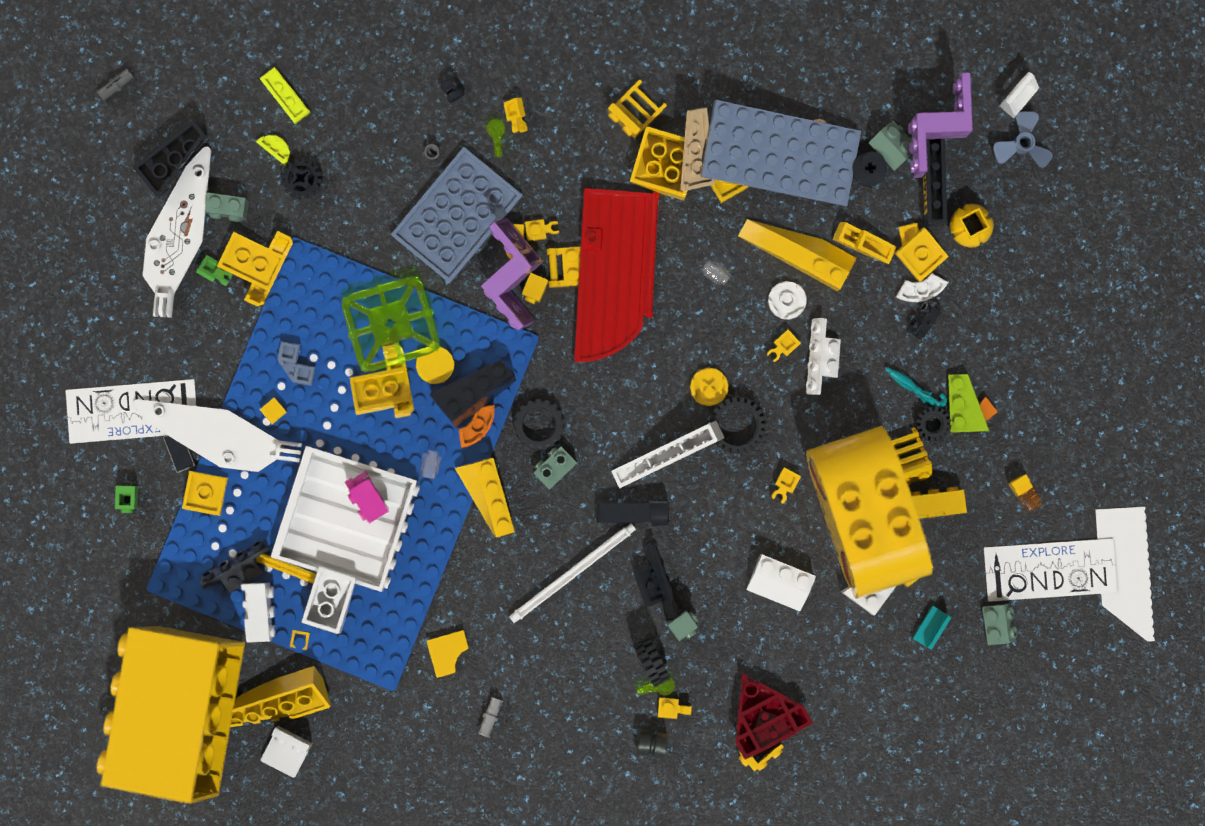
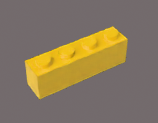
(486, 491)

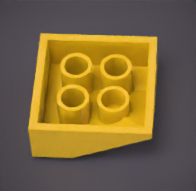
(660, 163)

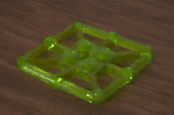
(384, 334)

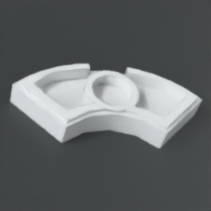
(921, 290)

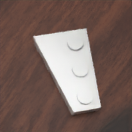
(259, 612)

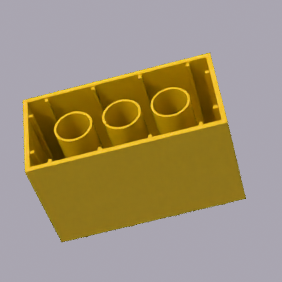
(171, 713)

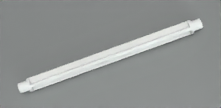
(572, 573)

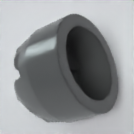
(429, 154)

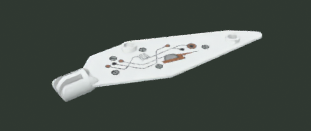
(177, 234)

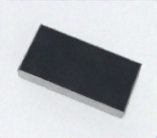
(179, 454)

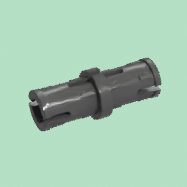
(115, 84)

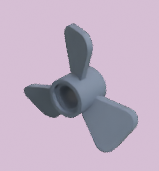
(1026, 122)

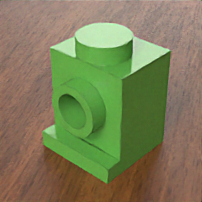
(121, 493)

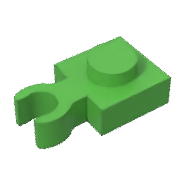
(210, 271)

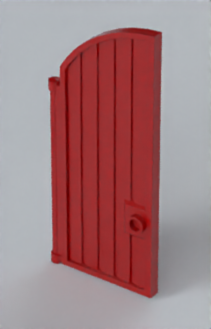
(614, 270)

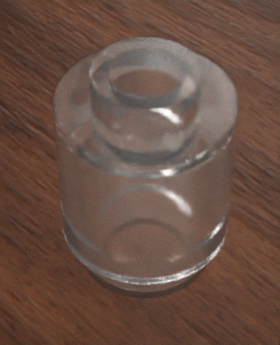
(716, 273)
(430, 464)

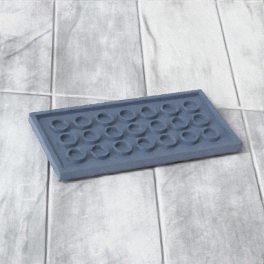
(780, 153)

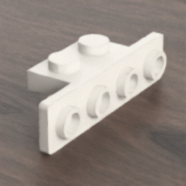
(822, 357)

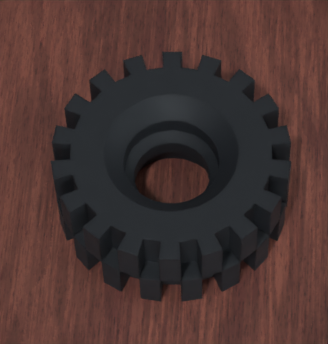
(651, 661)

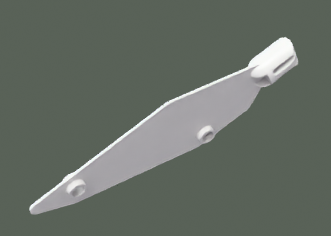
(217, 435)

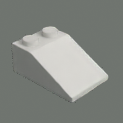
(329, 600)

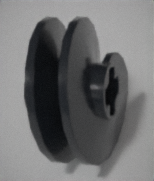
(876, 162)

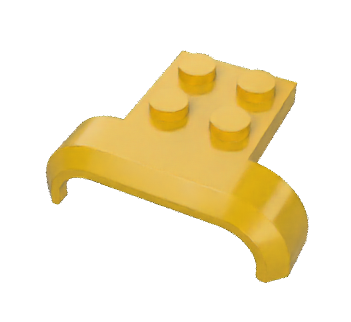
(255, 263)
(384, 389)

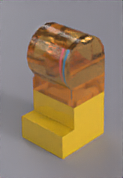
(1025, 493)

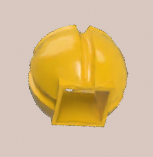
(960, 231)

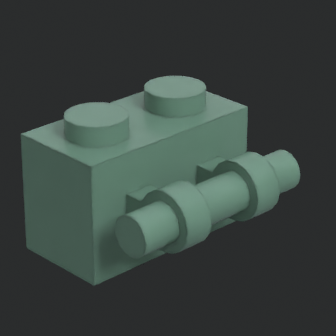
(892, 145)

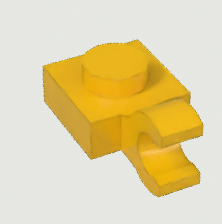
(514, 112)
(669, 708)

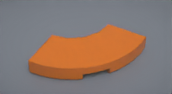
(477, 427)

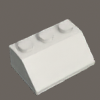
(781, 582)

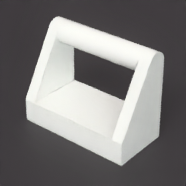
(1020, 95)

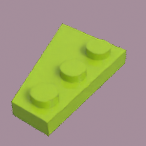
(964, 406)

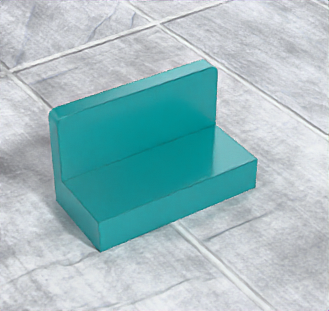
(931, 627)

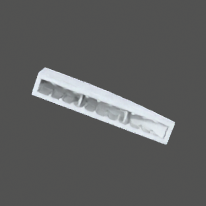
(668, 454)

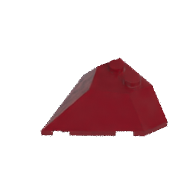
(766, 718)

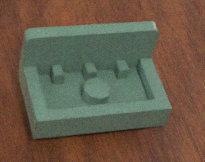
(999, 624)

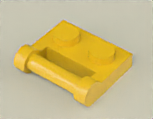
(571, 262)

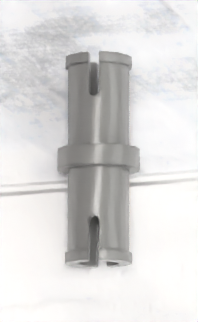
(490, 717)

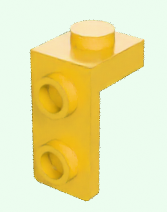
(761, 763)

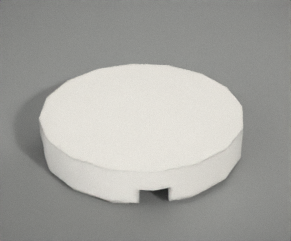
(787, 300)

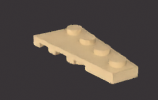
(694, 148)

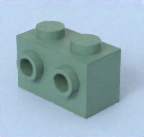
(226, 206)
(554, 467)
(683, 625)

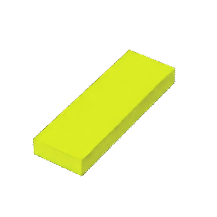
(284, 95)

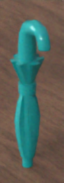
(925, 396)

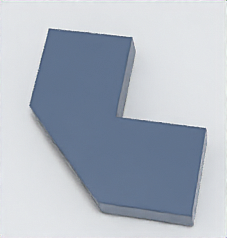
(288, 359)

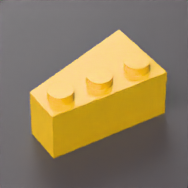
(939, 503)

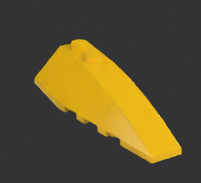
(802, 252)
(282, 697)

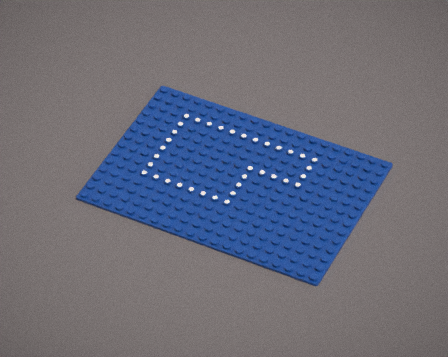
(308, 311)

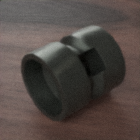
(652, 744)

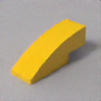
(864, 242)

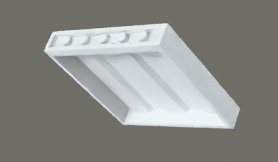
(325, 526)

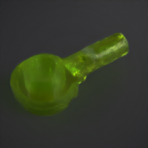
(496, 129)
(665, 688)

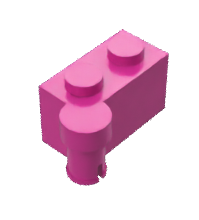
(366, 497)

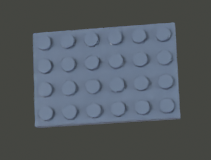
(456, 215)

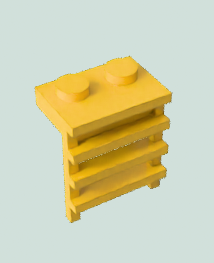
(626, 119)
(916, 466)

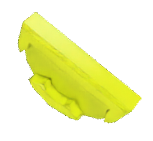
(276, 147)

